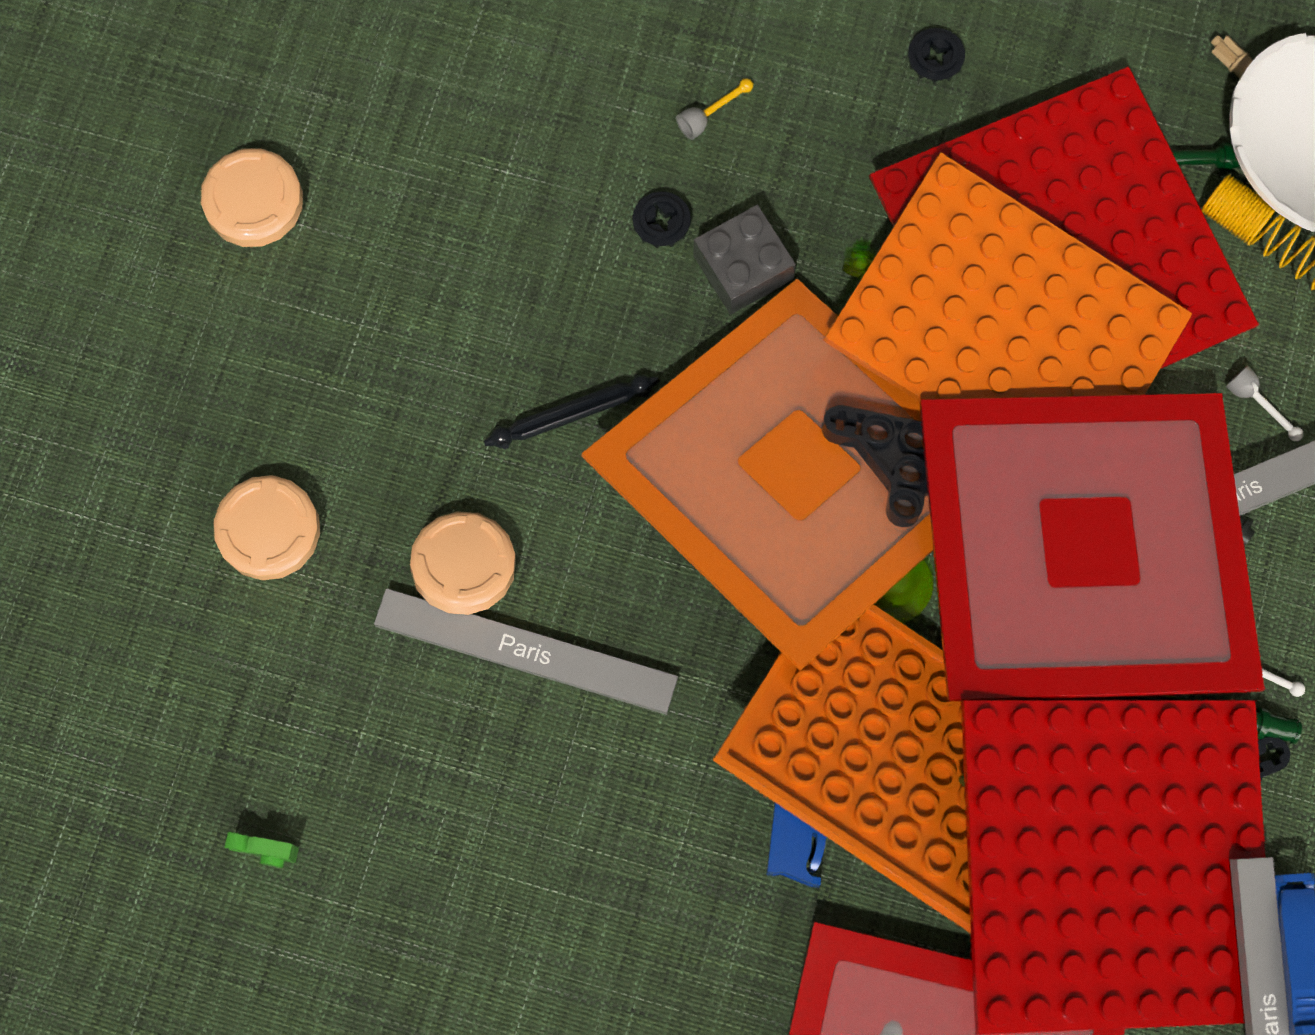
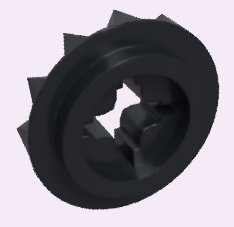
(941, 42)
(670, 206)

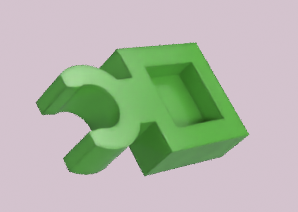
(272, 852)

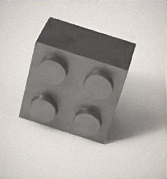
(744, 259)

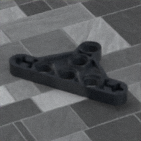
(885, 455)

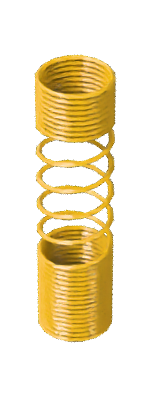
(1245, 214)

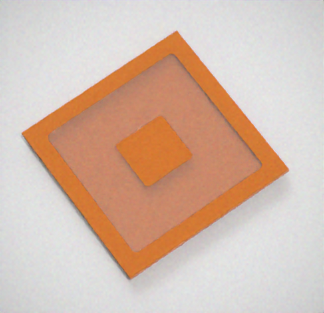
(754, 491)

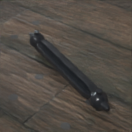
(571, 411)

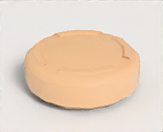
(251, 197)
(266, 527)
(462, 562)

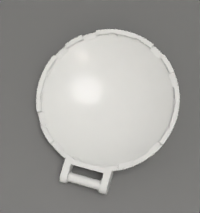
(1276, 127)

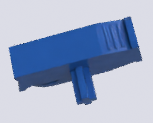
(791, 848)
(1297, 937)

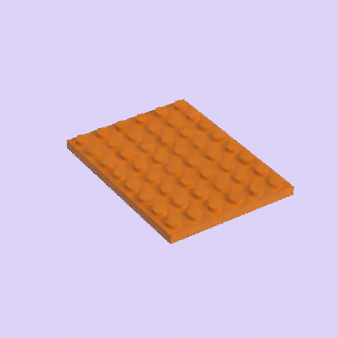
(999, 303)
(866, 755)

